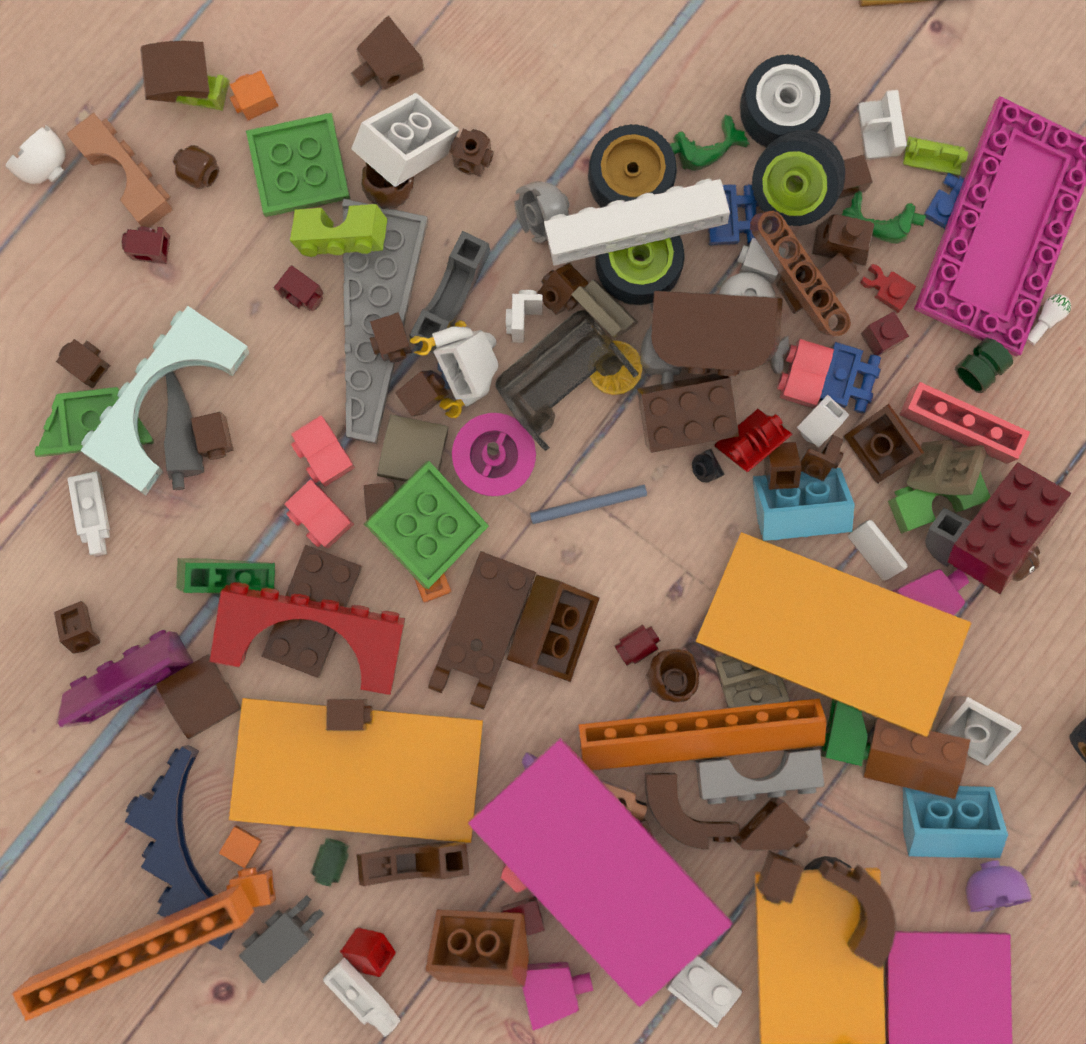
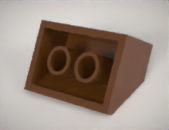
(553, 628)

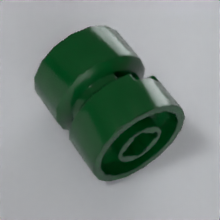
(987, 361)

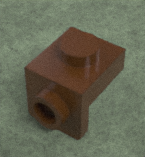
(820, 464)

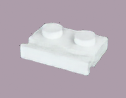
(705, 990)

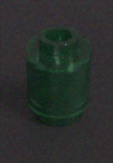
(330, 862)

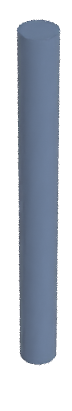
(588, 504)

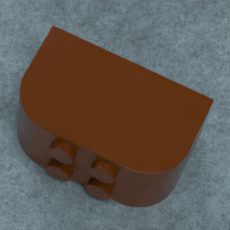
(715, 331)

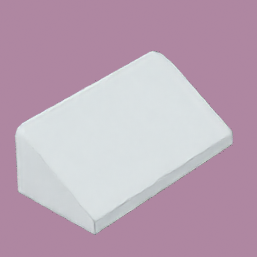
(877, 550)

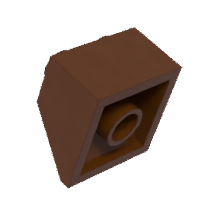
(773, 828)

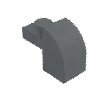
(944, 534)

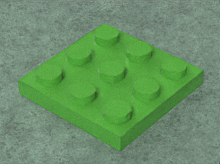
(298, 164)
(426, 525)

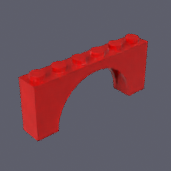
(371, 635)

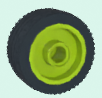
(810, 158)
(637, 280)

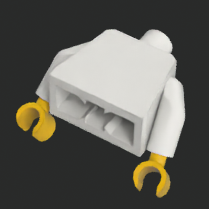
(466, 363)

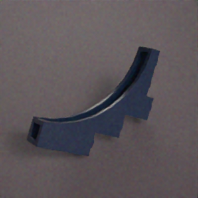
(169, 855)

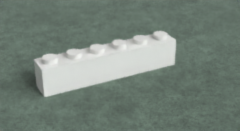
(636, 221)

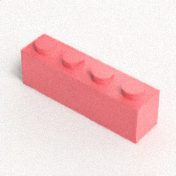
(964, 423)

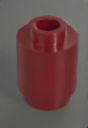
(637, 645)

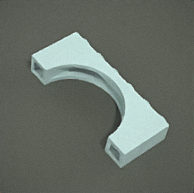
(188, 343)

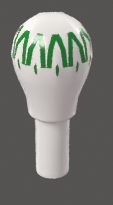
(1053, 311)

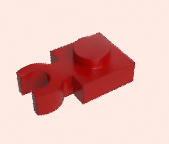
(892, 290)

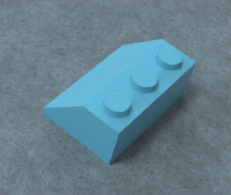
(804, 511)
(954, 827)

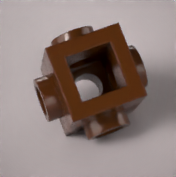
(472, 160)
(559, 286)

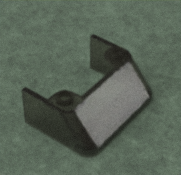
(556, 369)

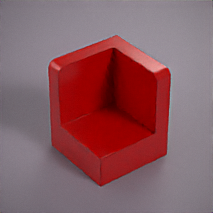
(368, 952)

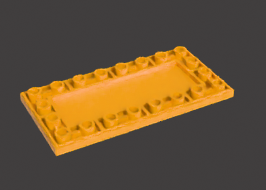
(834, 634)
(393, 779)
(808, 975)

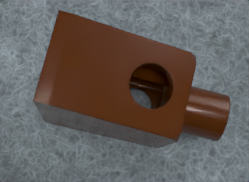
(386, 57)
(844, 235)

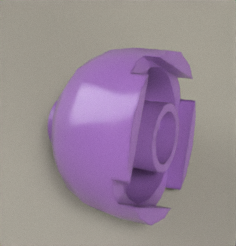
(996, 887)

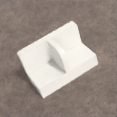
(882, 127)

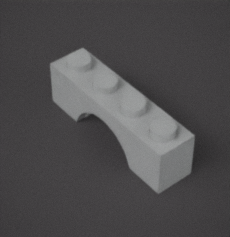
(797, 770)

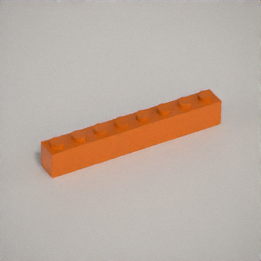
(702, 734)
(133, 952)

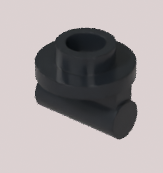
(706, 467)

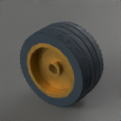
(634, 150)

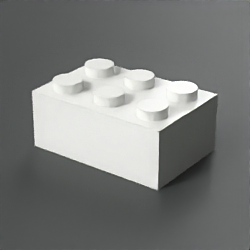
(404, 139)

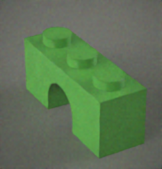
(914, 507)

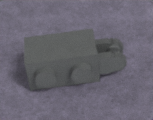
(279, 942)

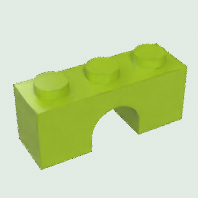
(360, 232)

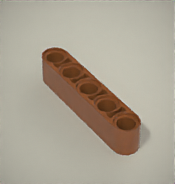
(787, 269)

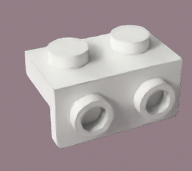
(523, 304)

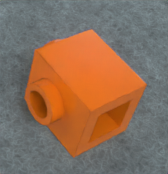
(252, 95)
(256, 885)

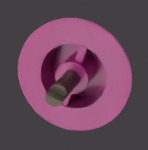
(493, 454)

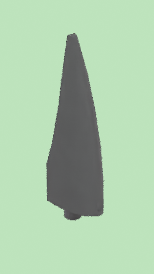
(179, 441)

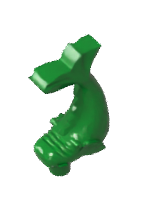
(698, 157)
(890, 231)

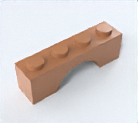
(99, 146)

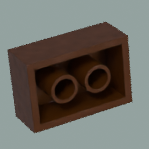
(687, 412)

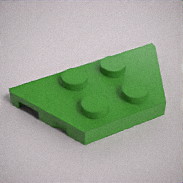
(74, 417)

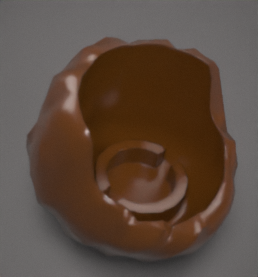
(381, 191)
(673, 675)

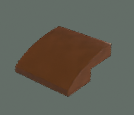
(174, 70)
(198, 696)

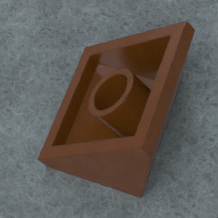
(883, 444)

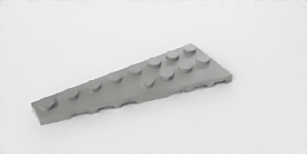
(375, 288)

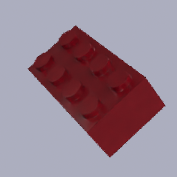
(1008, 528)

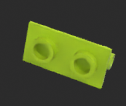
(934, 156)

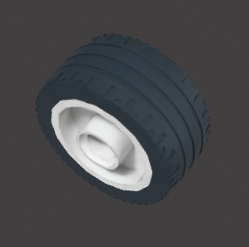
(784, 97)

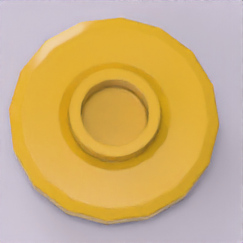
(623, 380)

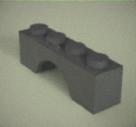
(456, 285)

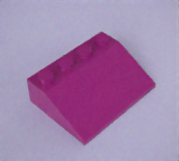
(123, 680)

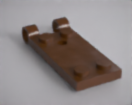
(485, 614)

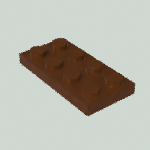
(304, 642)

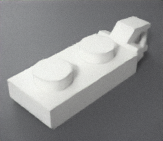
(90, 511)
(361, 997)

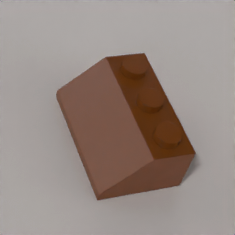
(915, 761)
(478, 948)

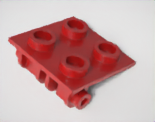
(756, 440)

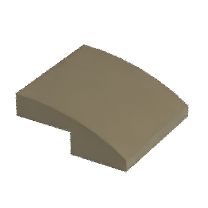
(604, 308)
(410, 445)
(947, 468)
(748, 685)

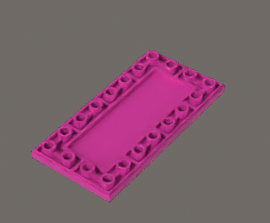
(1006, 227)
(600, 872)
(949, 988)

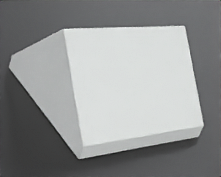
(985, 728)

